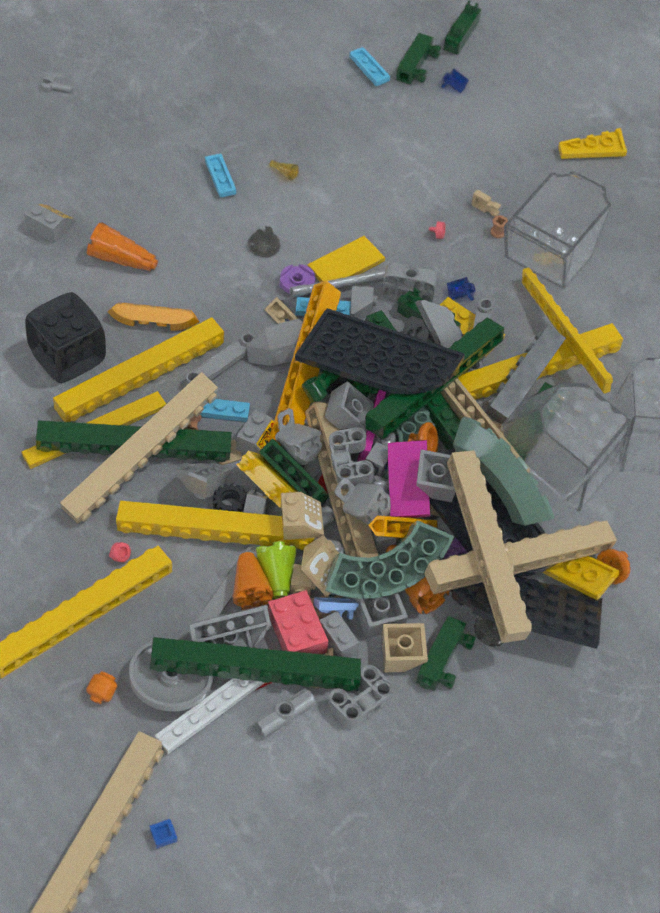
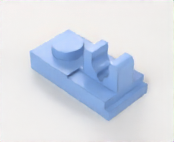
(327, 604)

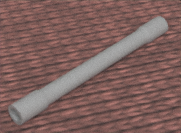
(376, 275)

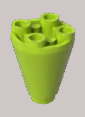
(277, 565)

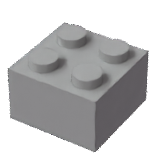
(380, 611)

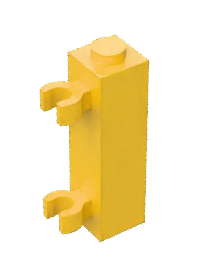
(265, 476)

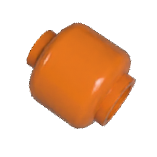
(101, 687)

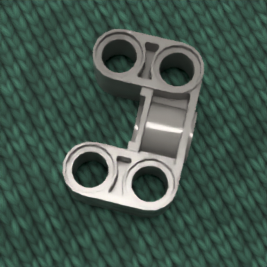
(409, 277)
(342, 460)
(366, 703)

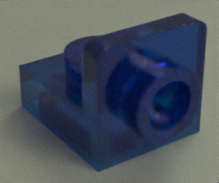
(455, 80)
(461, 288)

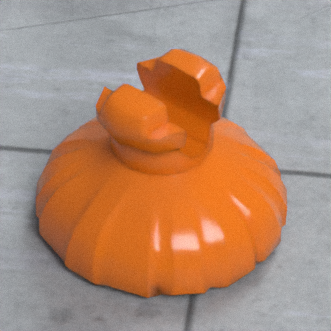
(426, 432)
(617, 560)

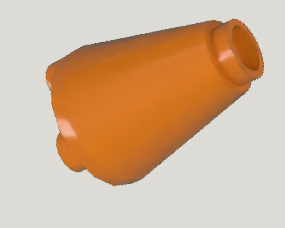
(250, 583)

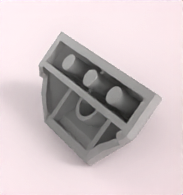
(440, 323)
(274, 343)
(203, 478)
(236, 628)

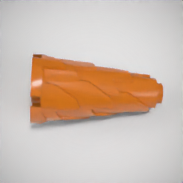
(114, 247)
(421, 594)

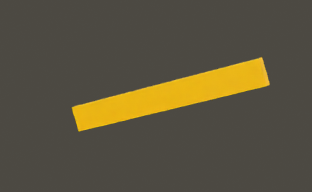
(122, 416)

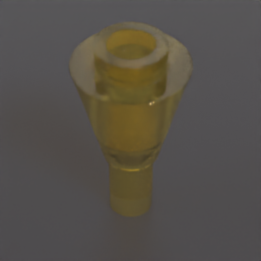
(289, 170)

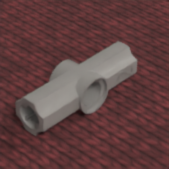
(274, 719)

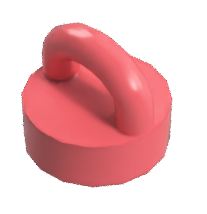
(439, 230)
(120, 552)

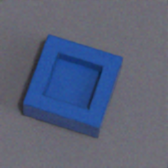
(163, 833)

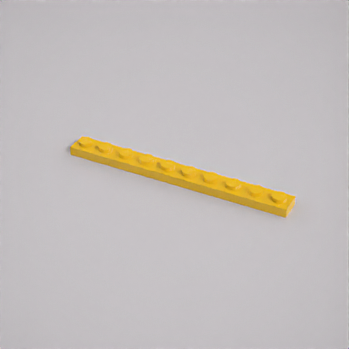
(566, 329)

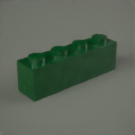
(292, 471)

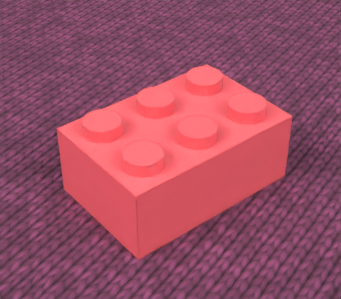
(297, 624)

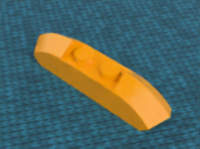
(177, 318)
(395, 526)

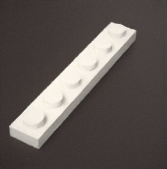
(205, 713)

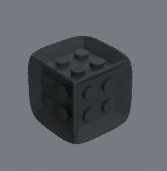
(65, 337)

